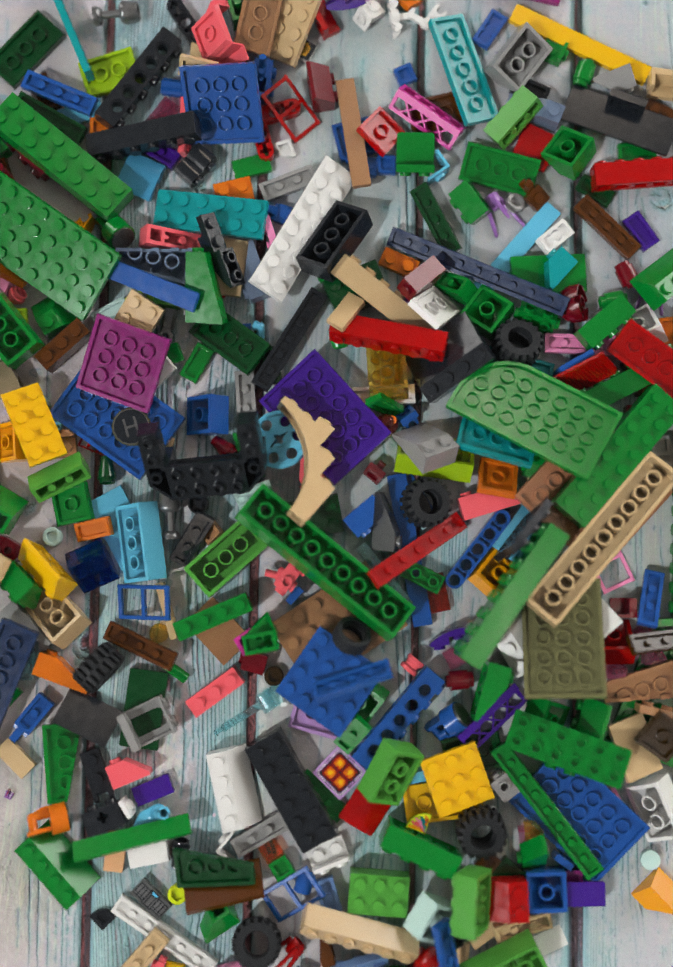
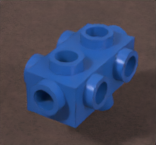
(265, 74)

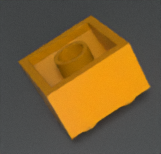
(9, 445)

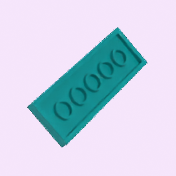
(463, 69)
(234, 215)

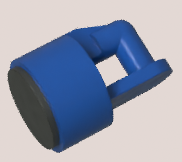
(453, 718)

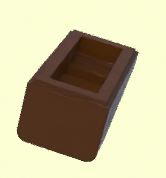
(327, 954)

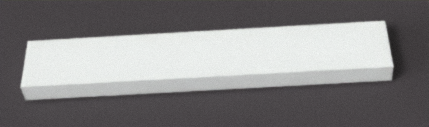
(178, 945)

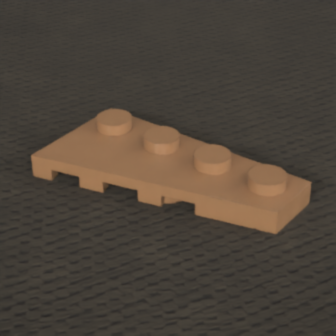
(642, 684)

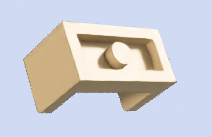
(660, 84)

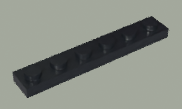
(289, 339)

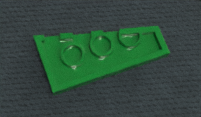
(59, 759)

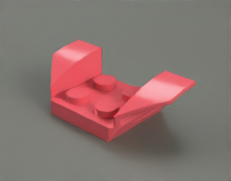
(214, 38)

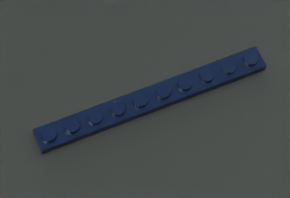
(479, 271)

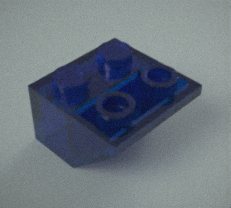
(91, 566)

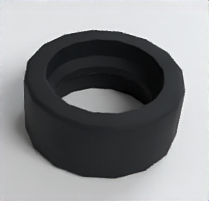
(356, 626)

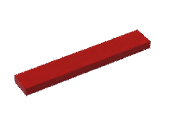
(416, 550)

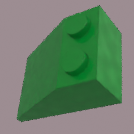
(491, 685)

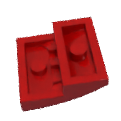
(362, 813)

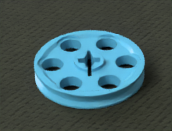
(288, 441)

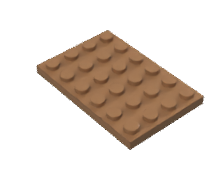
(300, 623)

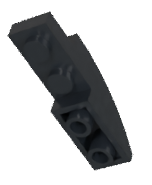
(223, 258)

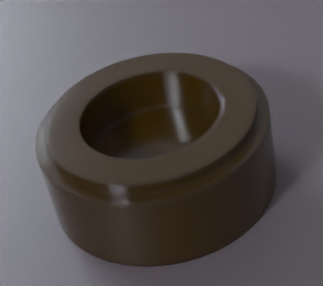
(274, 675)

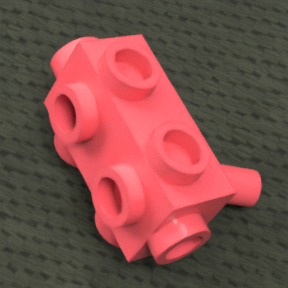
(284, 578)

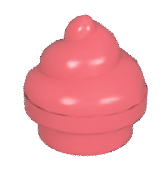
(17, 295)

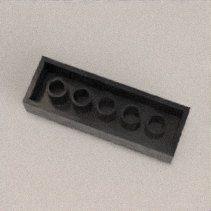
(291, 790)

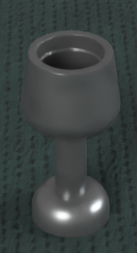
(127, 12)
(169, 506)

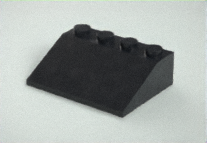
(463, 357)

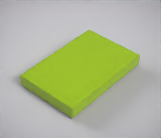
(108, 71)

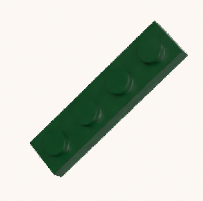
(435, 217)

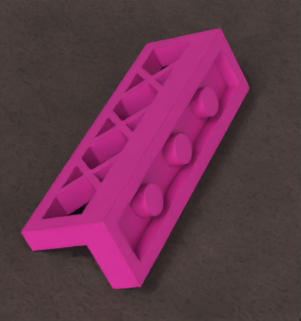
(429, 110)

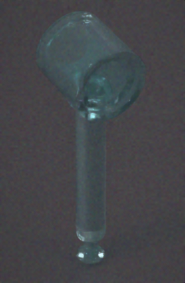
(266, 702)

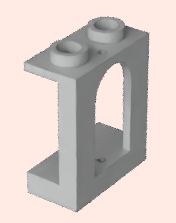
(135, 742)

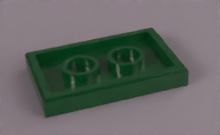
(484, 750)

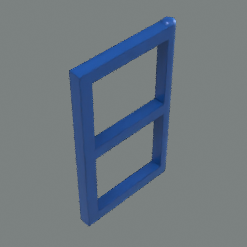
(144, 616)
(300, 906)

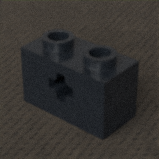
(97, 824)

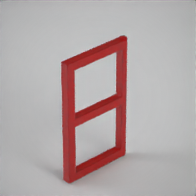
(279, 117)

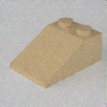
(59, 619)

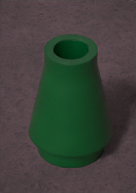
(106, 471)

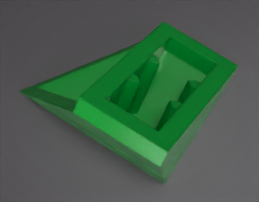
(261, 637)

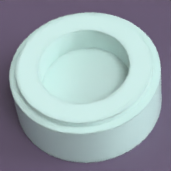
(52, 536)
(649, 859)

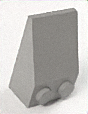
(427, 446)

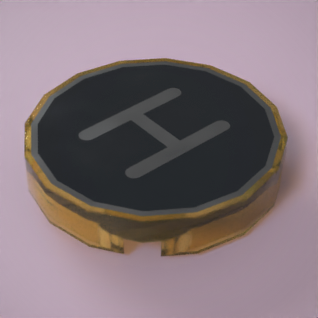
(126, 425)

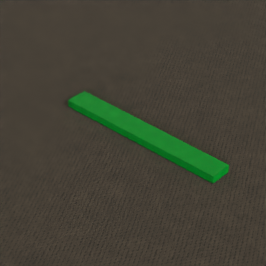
(547, 811)

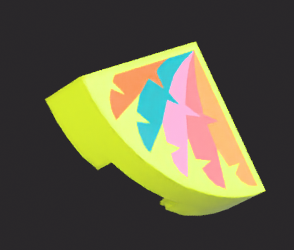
(419, 822)

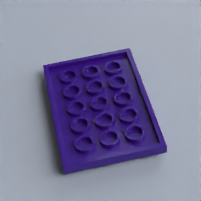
(326, 395)

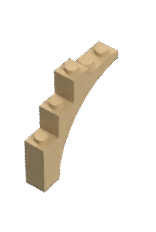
(316, 460)

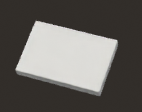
(434, 307)

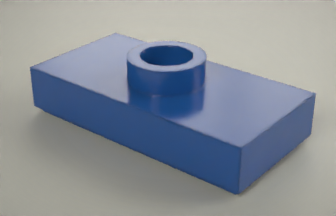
(489, 29)

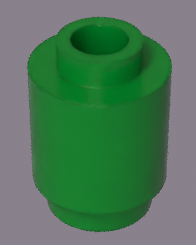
(584, 73)
(608, 297)

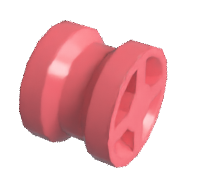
(412, 664)

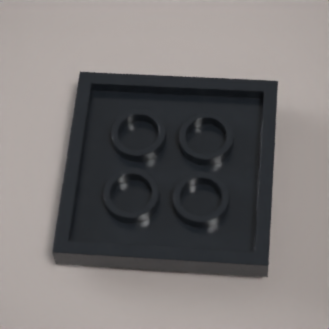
(526, 527)

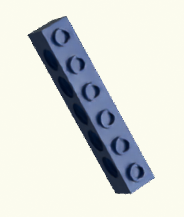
(425, 676)

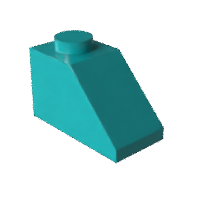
(557, 266)

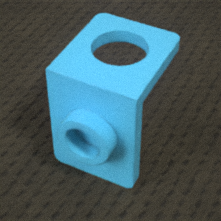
(439, 175)

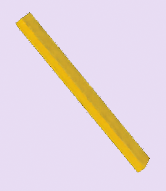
(579, 43)

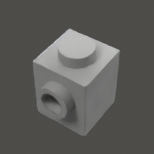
(503, 785)

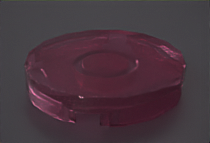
(616, 671)

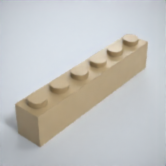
(376, 292)
(358, 933)

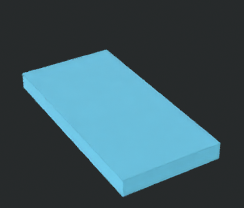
(105, 506)

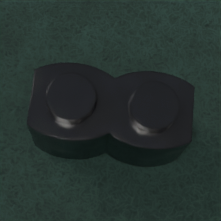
(195, 165)

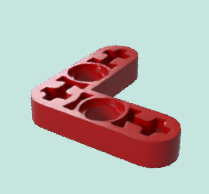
(268, 120)

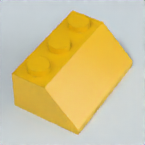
(46, 570)

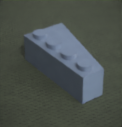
(160, 262)

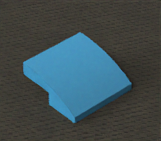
(142, 175)

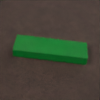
(331, 802)

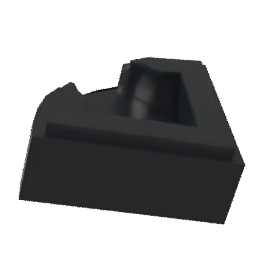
(102, 917)

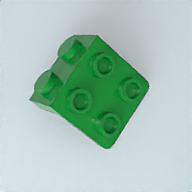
(415, 153)

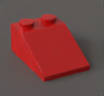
(509, 899)

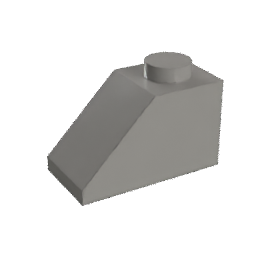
(618, 78)

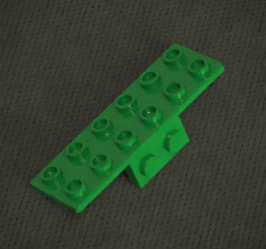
(568, 749)

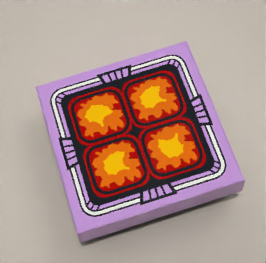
(339, 772)

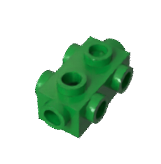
(543, 319)

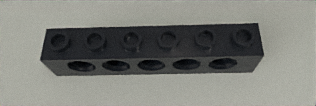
(164, 41)

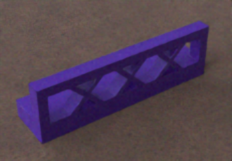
(508, 693)

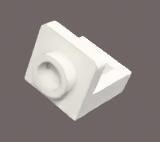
(368, 14)

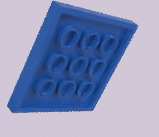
(225, 101)
(318, 662)

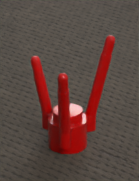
(294, 949)

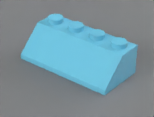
(141, 542)

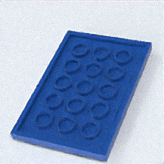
(93, 417)
(592, 810)

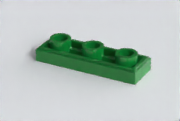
(427, 578)

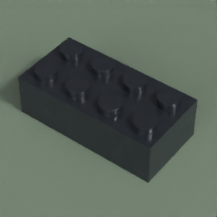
(336, 235)

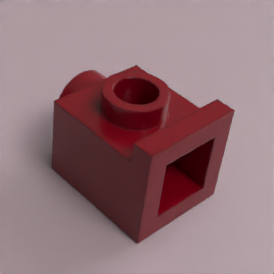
(6, 542)

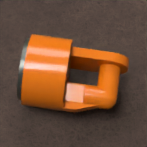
(58, 818)

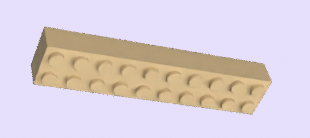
(601, 540)

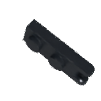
(96, 773)

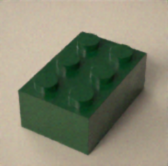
(338, 290)

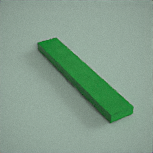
(131, 838)

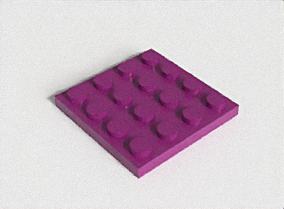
(123, 363)

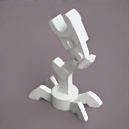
(395, 17)

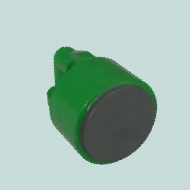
(116, 232)

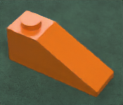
(56, 669)

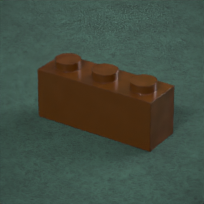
(63, 346)

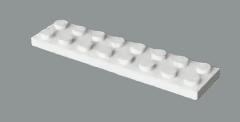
(279, 265)

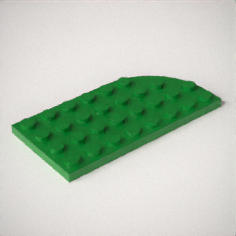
(52, 250)
(537, 414)

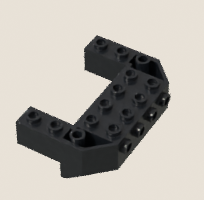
(207, 474)

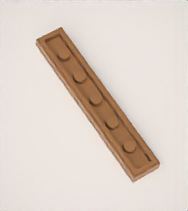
(353, 141)

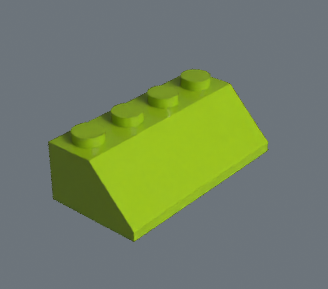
(458, 471)

